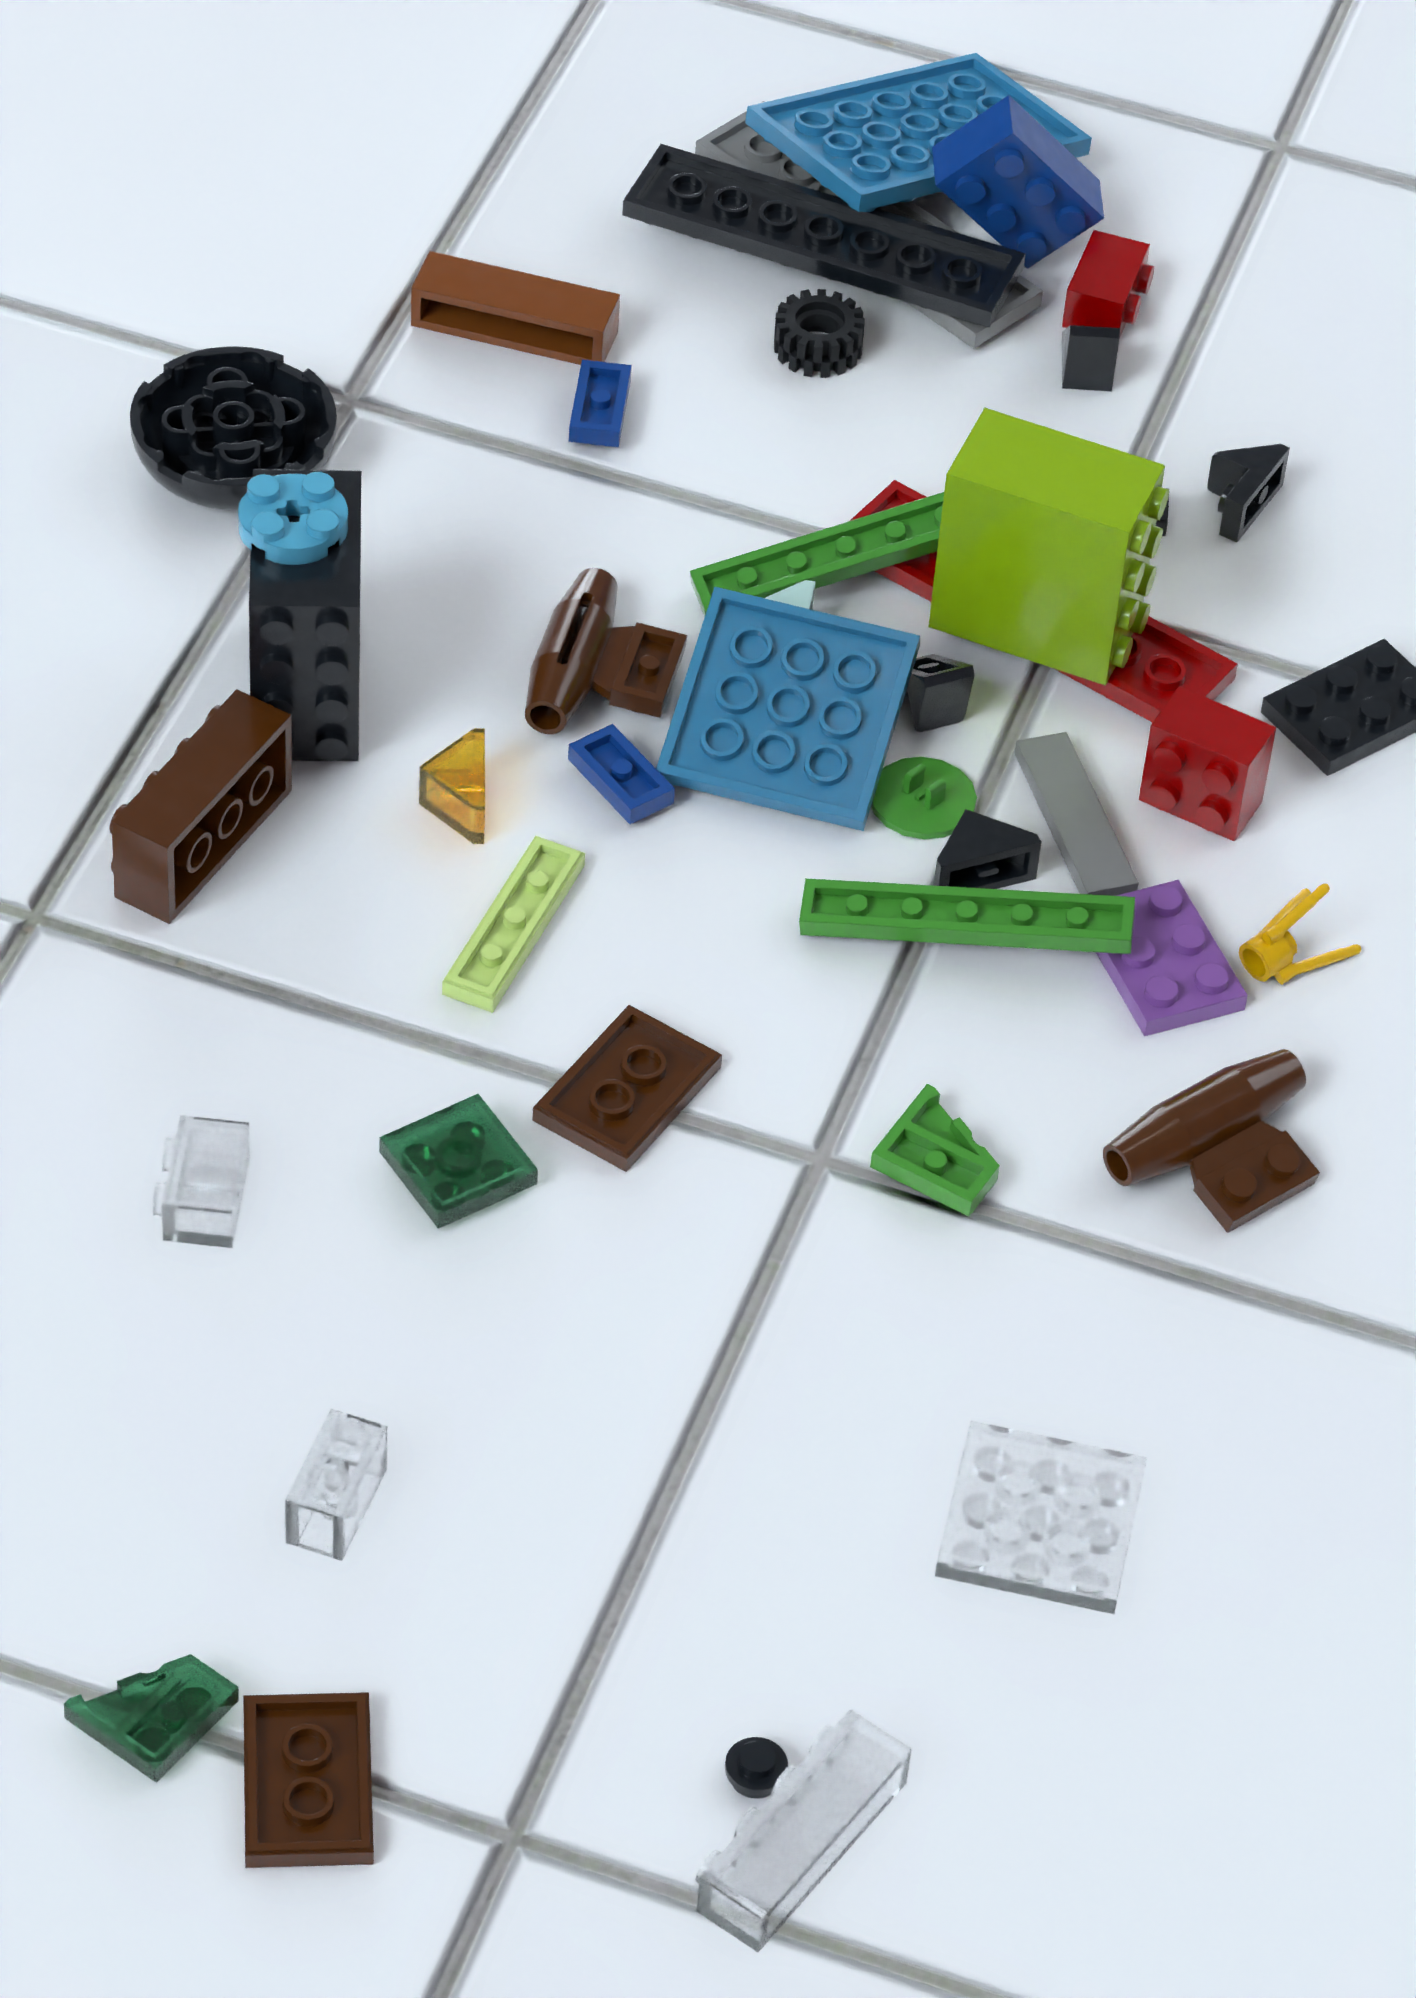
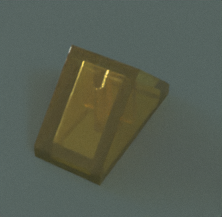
(455, 785)

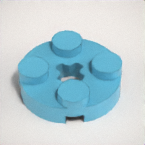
(309, 496)

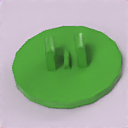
(922, 797)

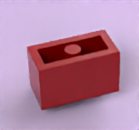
(1108, 283)

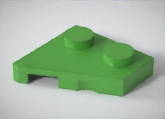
(936, 1155)

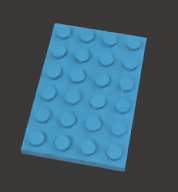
(878, 133)

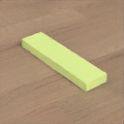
(513, 924)

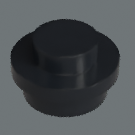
(755, 1766)

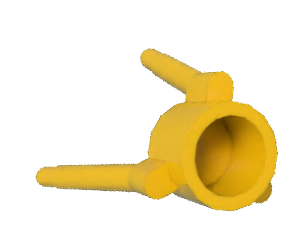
(1273, 948)

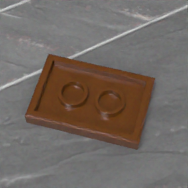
(627, 1088)
(307, 1780)

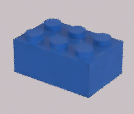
(1017, 181)

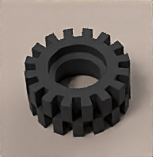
(819, 351)

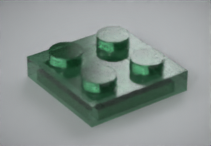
(458, 1160)

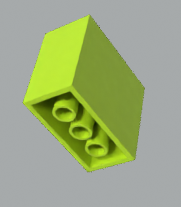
(1047, 546)

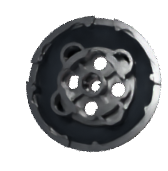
(226, 414)

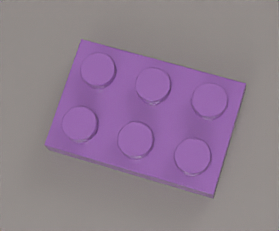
(1173, 965)

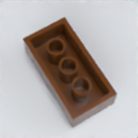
(201, 805)

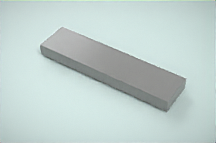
(1075, 815)

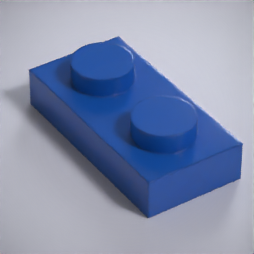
(600, 403)
(621, 774)

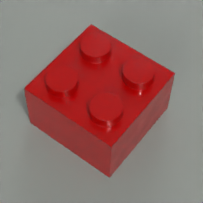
(1207, 763)

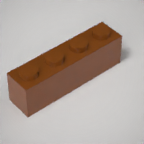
(514, 309)

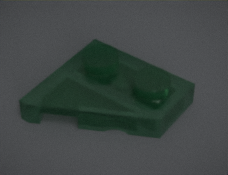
(156, 1714)

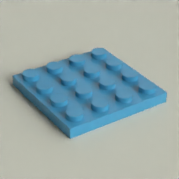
(788, 708)

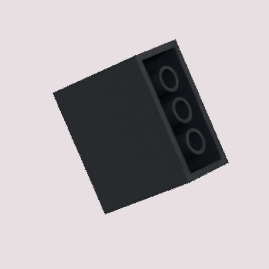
(309, 636)

